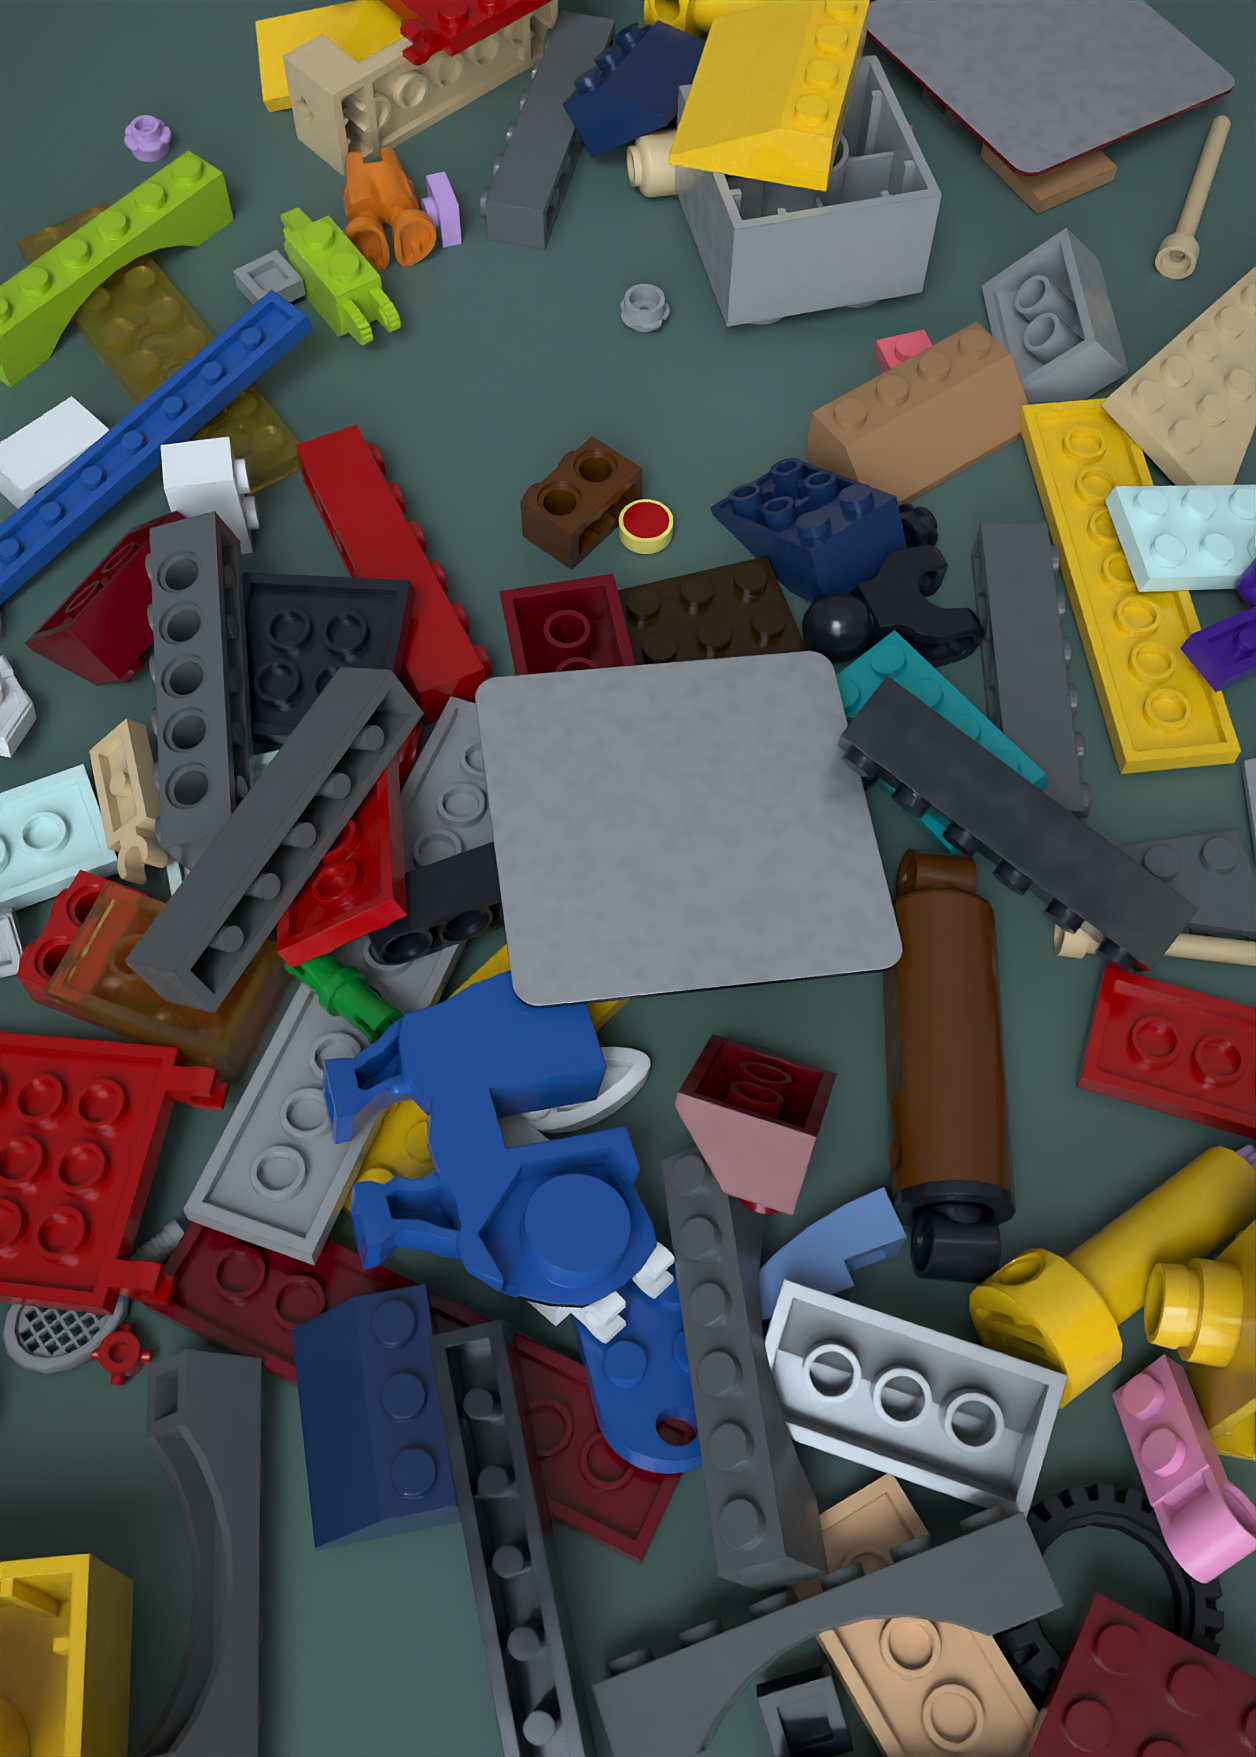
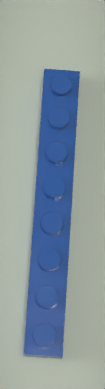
(134, 444)

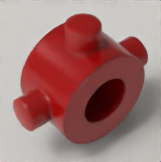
(122, 1355)

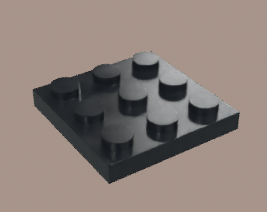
(310, 628)

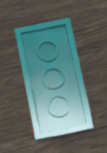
(908, 668)

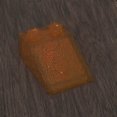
(108, 991)

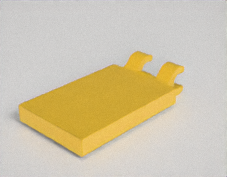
(354, 26)

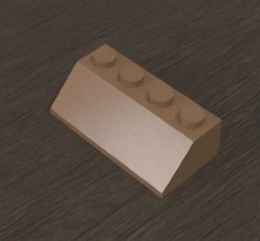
(923, 417)

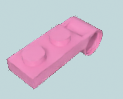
(1199, 1511)

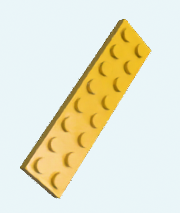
(1148, 689)

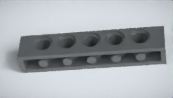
(198, 682)

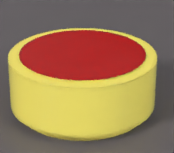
(645, 526)

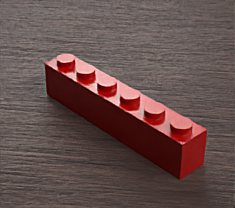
(379, 543)

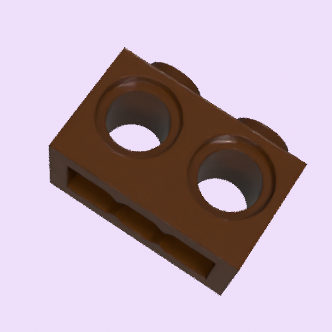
(580, 502)

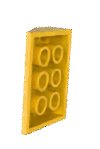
(774, 92)

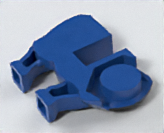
(530, 1219)

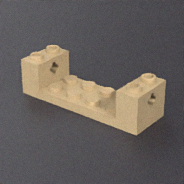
(388, 99)

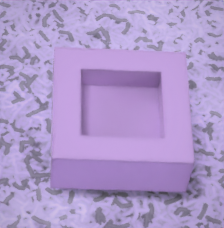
(443, 209)

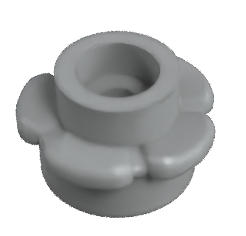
(644, 308)

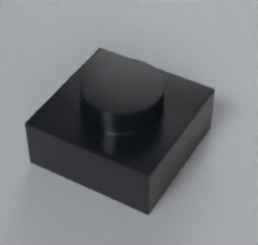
(804, 1714)

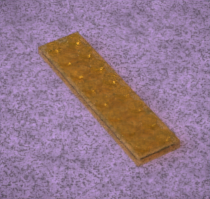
(150, 332)

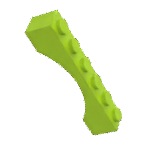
(172, 208)

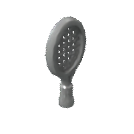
(41, 1360)

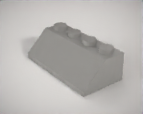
(911, 1399)

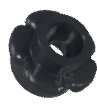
(918, 525)

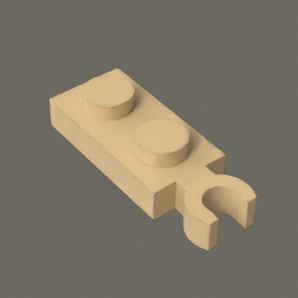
(128, 799)

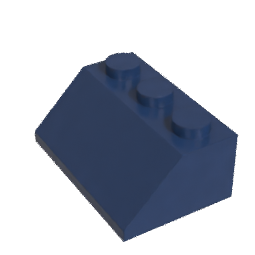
(633, 85)
(373, 1419)

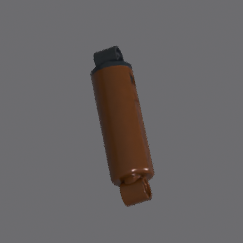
(947, 1072)

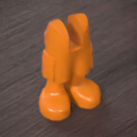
(385, 194)

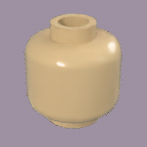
(649, 163)

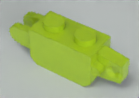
(337, 277)

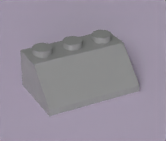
(1057, 321)

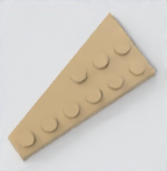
(1198, 394)

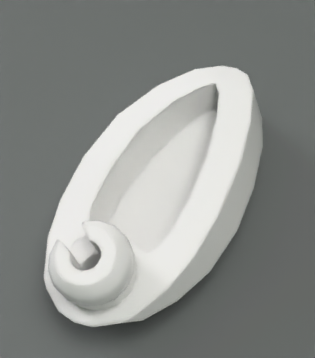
(624, 1077)

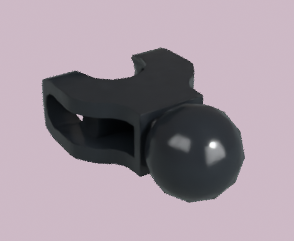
(848, 623)

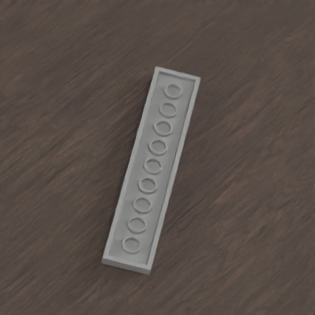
(276, 1164)

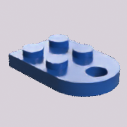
(643, 1380)

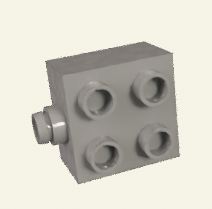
(811, 250)

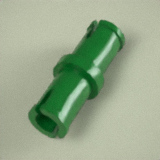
(346, 994)

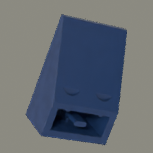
(814, 526)

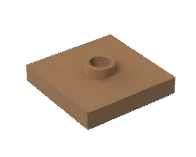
(1057, 184)

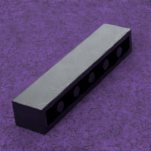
(1014, 827)
(510, 1544)

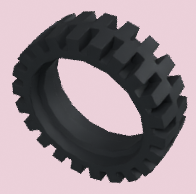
(1128, 1512)

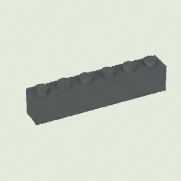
(543, 142)
(1027, 655)
(275, 839)

